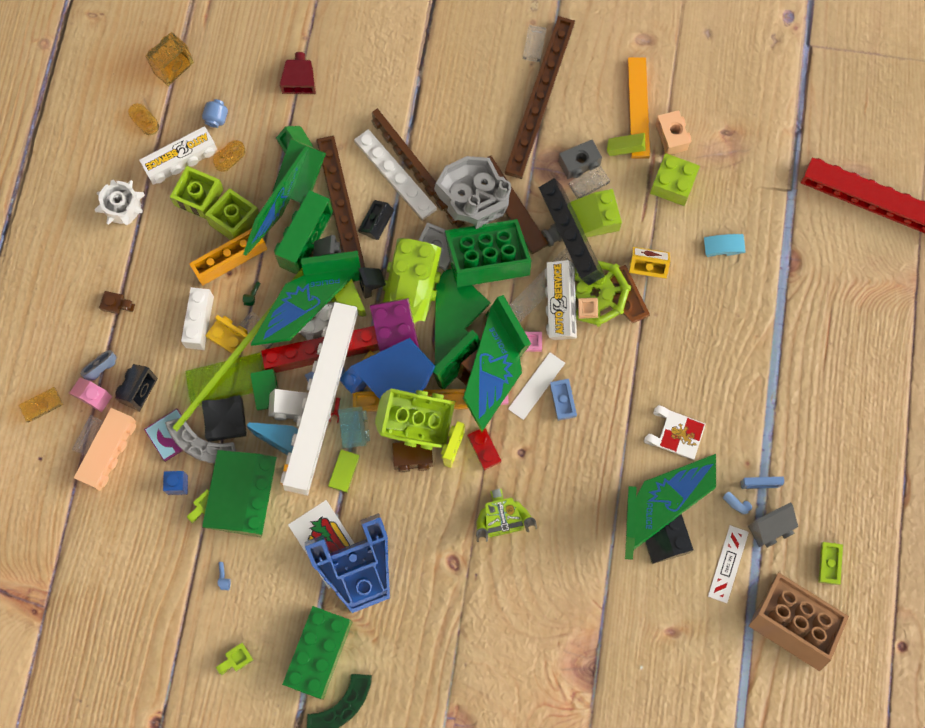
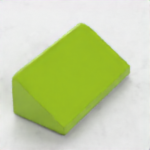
(626, 144)

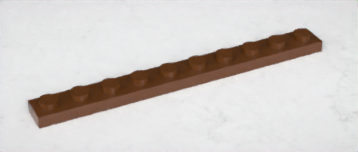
(539, 97)

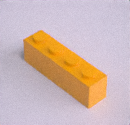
(225, 258)

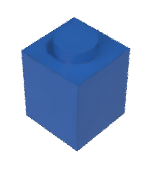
(175, 483)

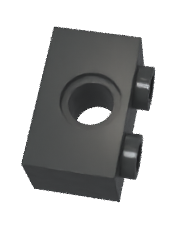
(585, 151)

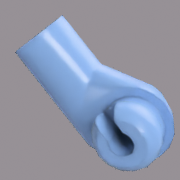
(743, 507)

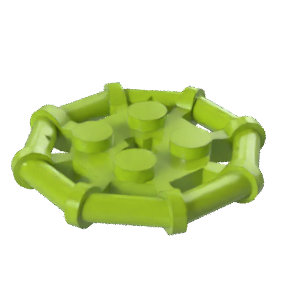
(606, 294)

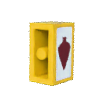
(649, 262)

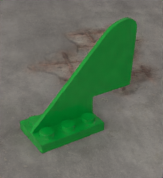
(453, 314)

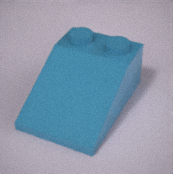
(275, 435)

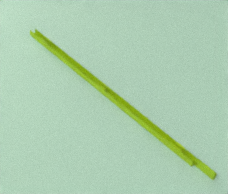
(224, 368)

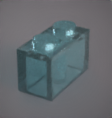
(353, 427)

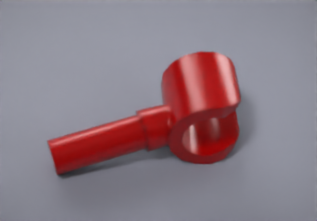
(335, 410)

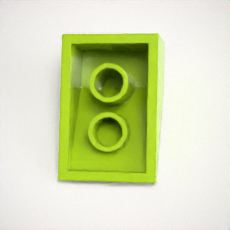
(598, 213)

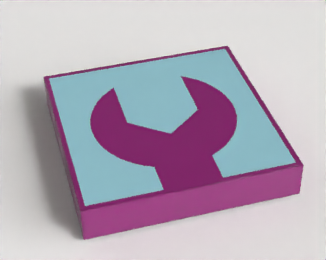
(161, 438)

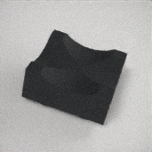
(224, 418)

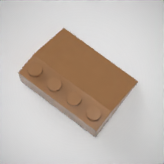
(799, 622)

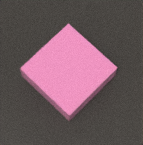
(536, 341)

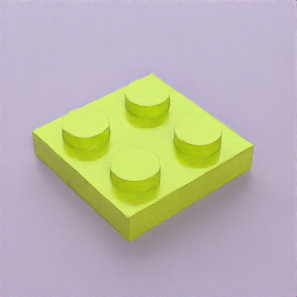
(455, 437)

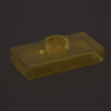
(41, 404)

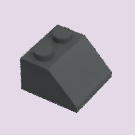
(774, 525)

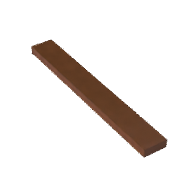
(339, 197)

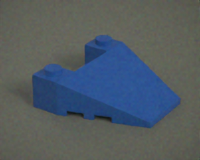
(397, 367)
(357, 571)

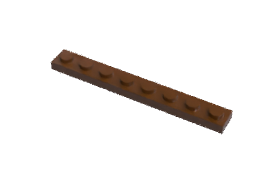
(410, 161)

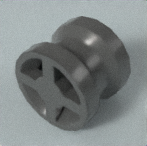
(551, 235)

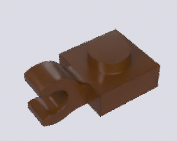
(114, 302)

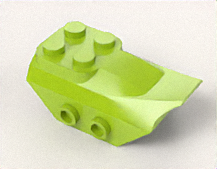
(413, 275)
(415, 417)

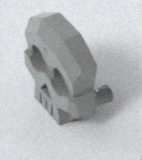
(479, 202)

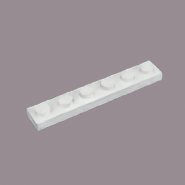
(395, 174)

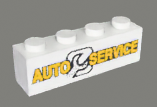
(179, 154)
(561, 300)

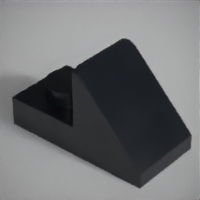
(369, 280)

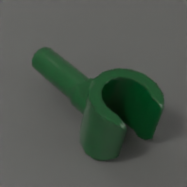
(249, 300)

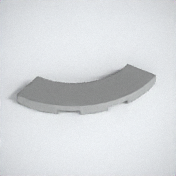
(195, 446)

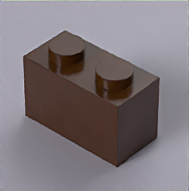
(410, 457)

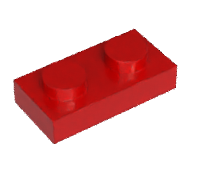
(484, 448)

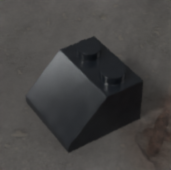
(136, 387)
(669, 542)

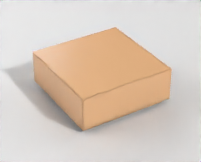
(587, 308)

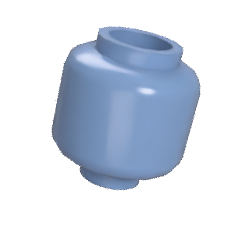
(214, 113)

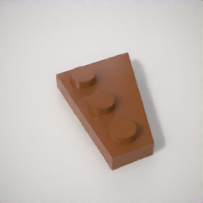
(634, 307)

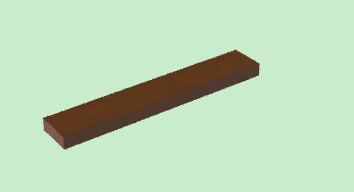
(532, 235)

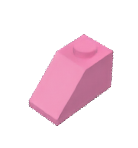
(91, 394)

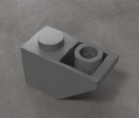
(326, 246)

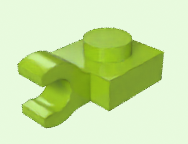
(200, 504)
(237, 658)

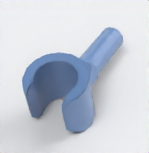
(223, 583)

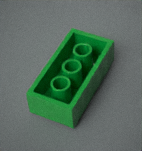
(306, 227)
(317, 653)

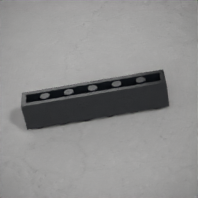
(571, 232)

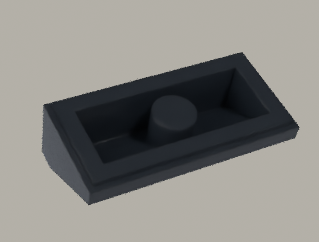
(376, 219)

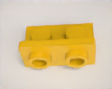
(226, 334)

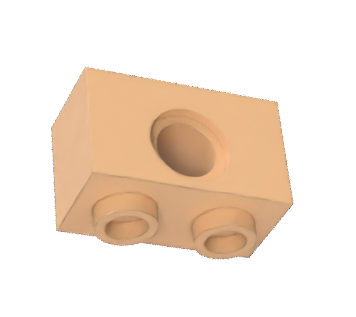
(673, 142)

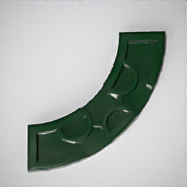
(346, 707)

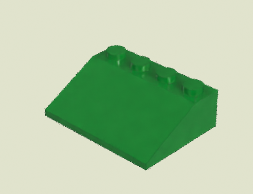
(488, 253)
(239, 492)

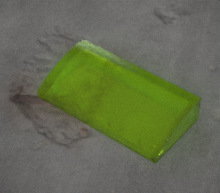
(233, 382)

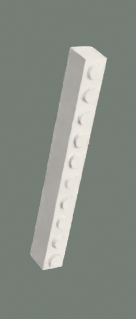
(320, 399)

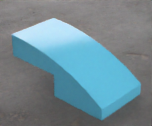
(724, 244)

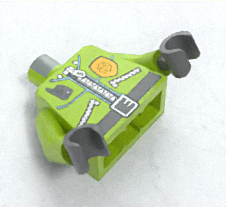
(502, 517)

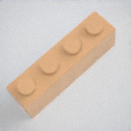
(105, 449)

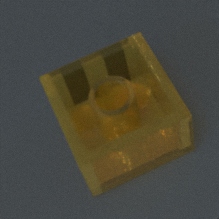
(169, 58)

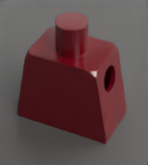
(298, 76)

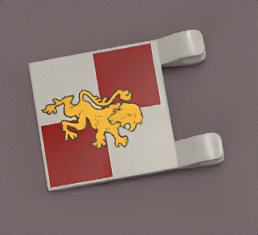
(678, 434)

